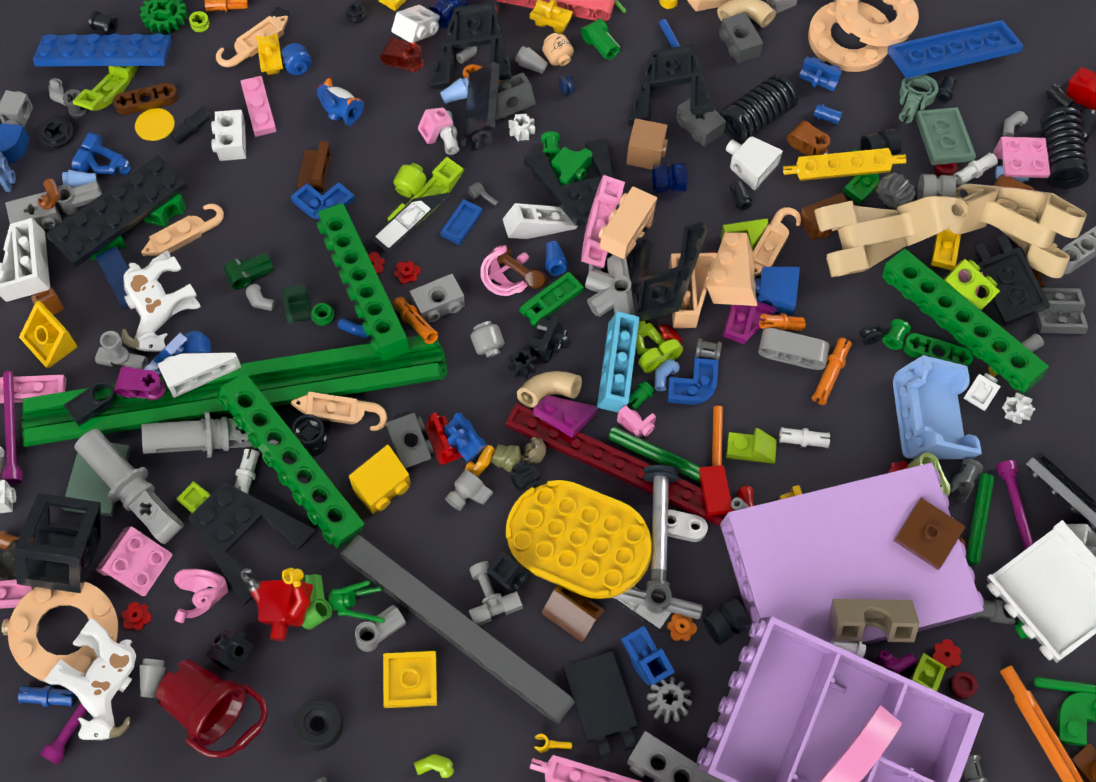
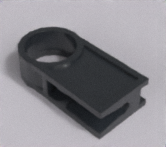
(86, 407)

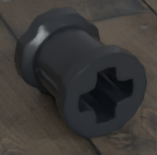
(103, 23)

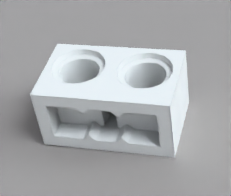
(415, 23)
(229, 129)

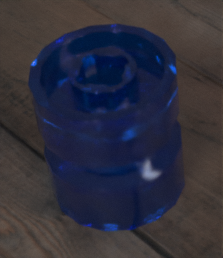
(445, 9)
(661, 178)

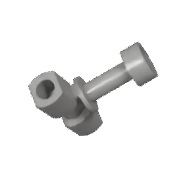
(113, 353)
(493, 603)

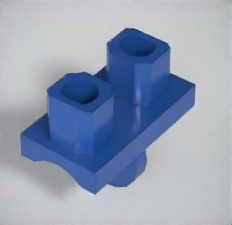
(820, 73)
(463, 437)

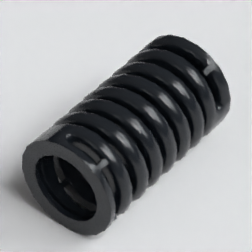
(759, 108)
(1065, 147)

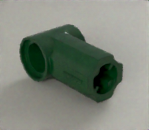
(241, 272)

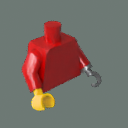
(281, 601)

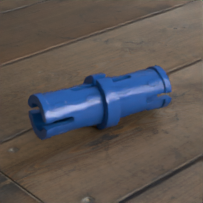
(46, 696)

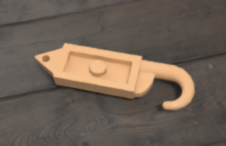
(247, 44)
(182, 232)
(773, 240)
(339, 409)

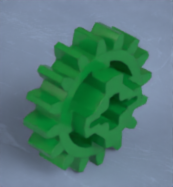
(163, 14)

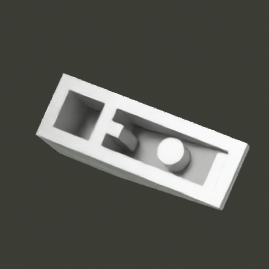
(533, 221)
(196, 369)

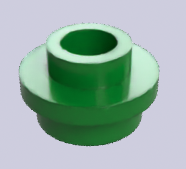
(322, 308)

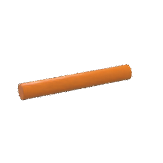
(717, 435)

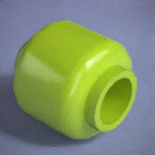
(409, 180)

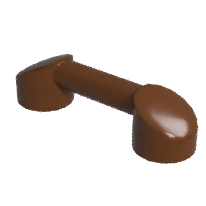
(534, 278)

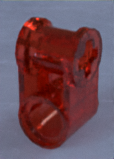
(401, 53)

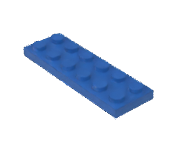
(954, 48)
(103, 50)

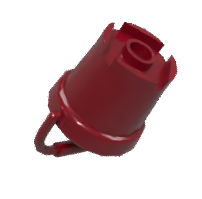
(207, 707)

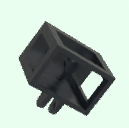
(59, 552)

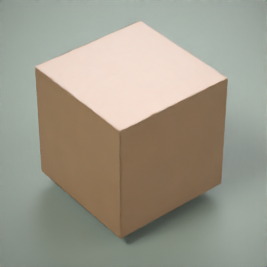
(647, 144)

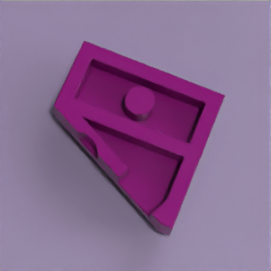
(744, 321)
(565, 414)

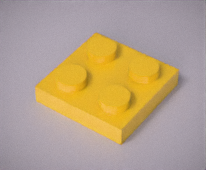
(410, 679)

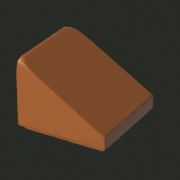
(49, 300)

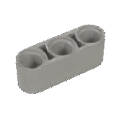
(1081, 250)
(794, 348)

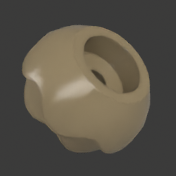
(534, 451)

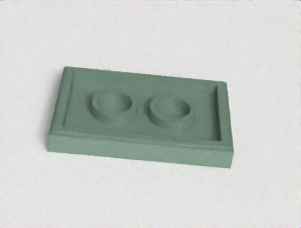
(945, 136)
(88, 485)

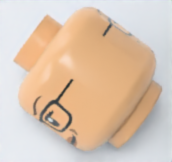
(557, 49)

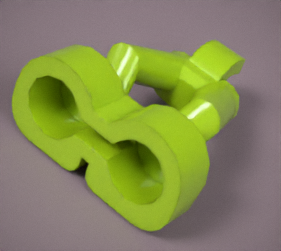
(654, 357)

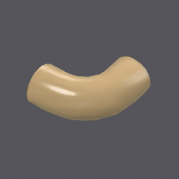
(755, 10)
(549, 384)

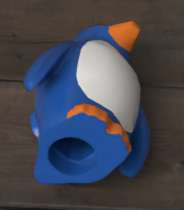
(339, 103)

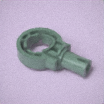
(914, 97)

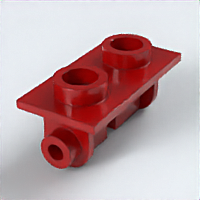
(438, 439)

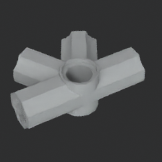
(606, 287)

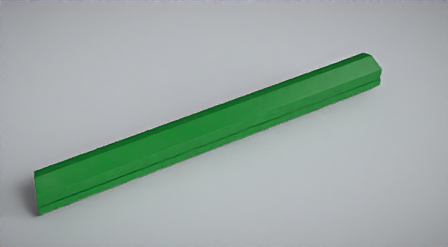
(278, 379)

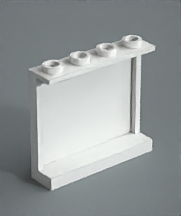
(1051, 591)

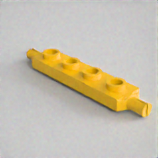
(844, 164)

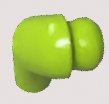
(437, 763)

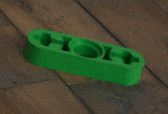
(946, 347)

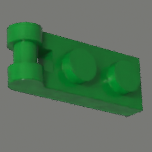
(552, 298)

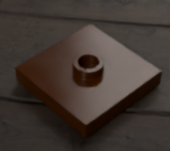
(929, 533)

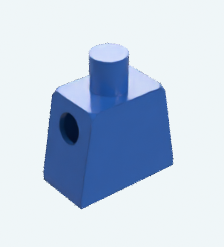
(778, 288)

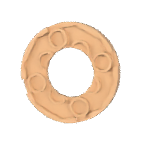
(878, 34)
(847, 59)
(29, 612)

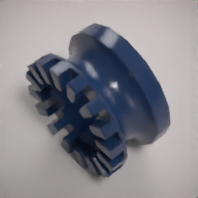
(566, 84)

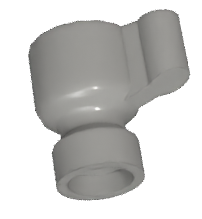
(468, 487)

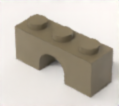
(893, 617)

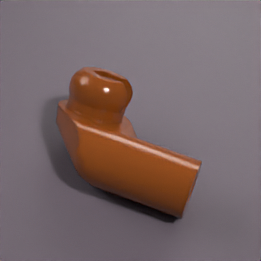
(50, 199)

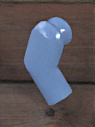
(661, 373)

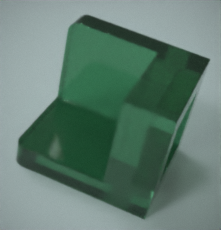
(296, 303)

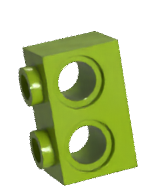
(975, 279)

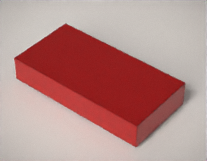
(715, 490)

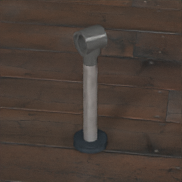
(661, 477)

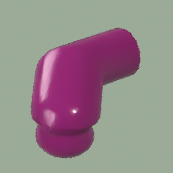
(893, 664)

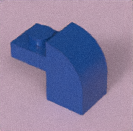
(13, 141)
(646, 659)

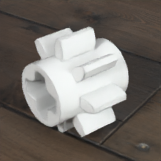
(521, 127)
(1018, 408)

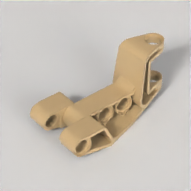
(1026, 218)
(875, 233)

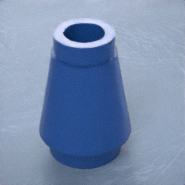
(555, 259)

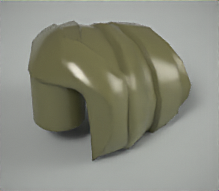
(506, 457)

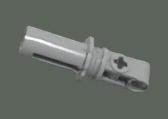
(195, 435)
(128, 485)

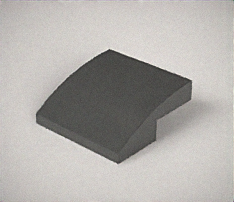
(1065, 312)

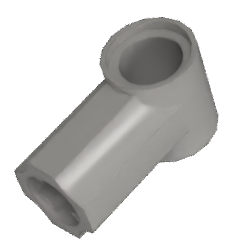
(78, 196)
(393, 622)

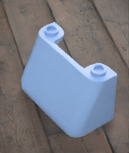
(930, 409)

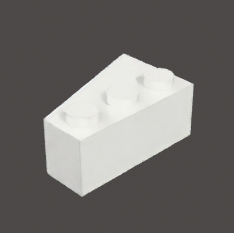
(25, 261)

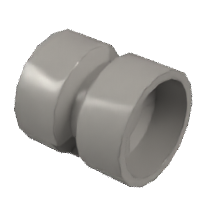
(930, 185)

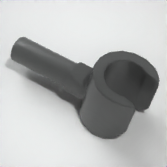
(477, 189)

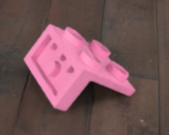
(1023, 157)
(134, 561)

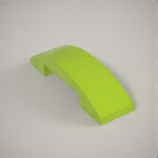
(107, 89)
(443, 181)

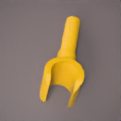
(551, 744)

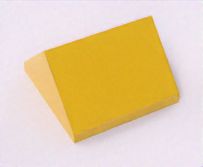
(46, 336)

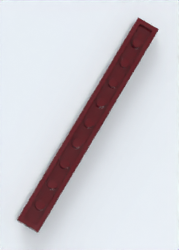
(607, 460)

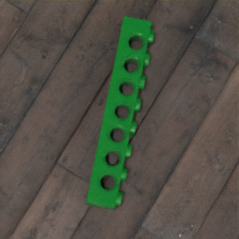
(362, 282)
(975, 322)
(245, 391)

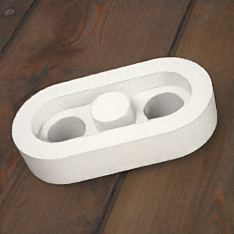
(682, 527)

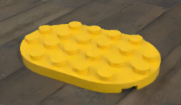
(579, 539)

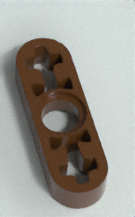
(137, 94)

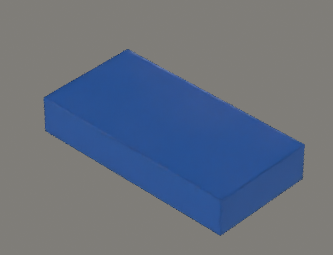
(461, 222)

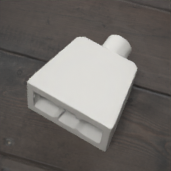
(753, 160)

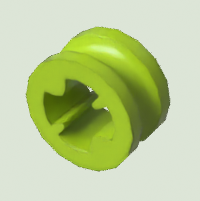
(199, 16)

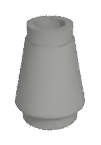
(531, 60)
(151, 676)

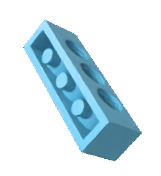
(618, 362)

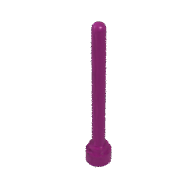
(1008, 471)
(12, 472)
(54, 751)

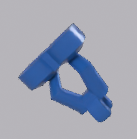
(90, 149)

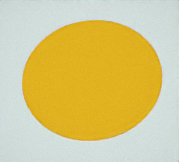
(154, 124)

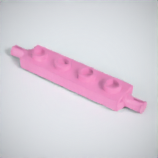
(565, 770)

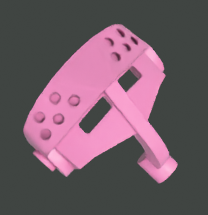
(496, 274)
(198, 582)

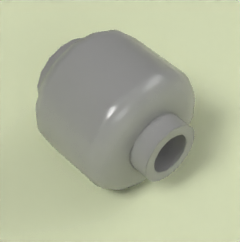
(487, 339)

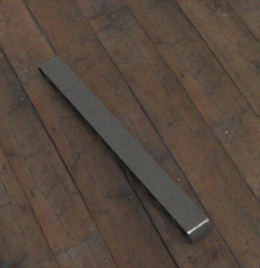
(458, 629)

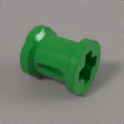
(550, 144)
(896, 334)

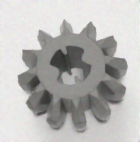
(678, 706)

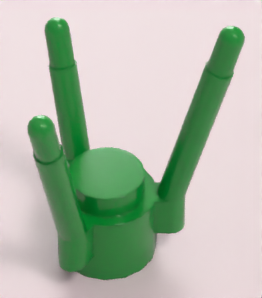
(345, 598)

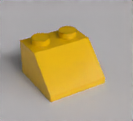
(380, 480)

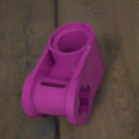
(139, 384)

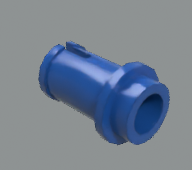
(827, 114)

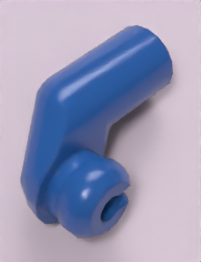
(352, 328)

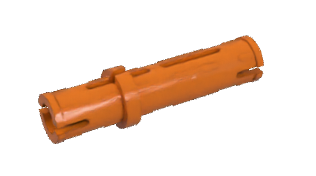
(411, 316)
(836, 362)

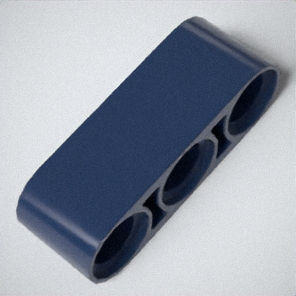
(114, 270)

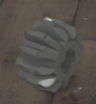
(895, 190)

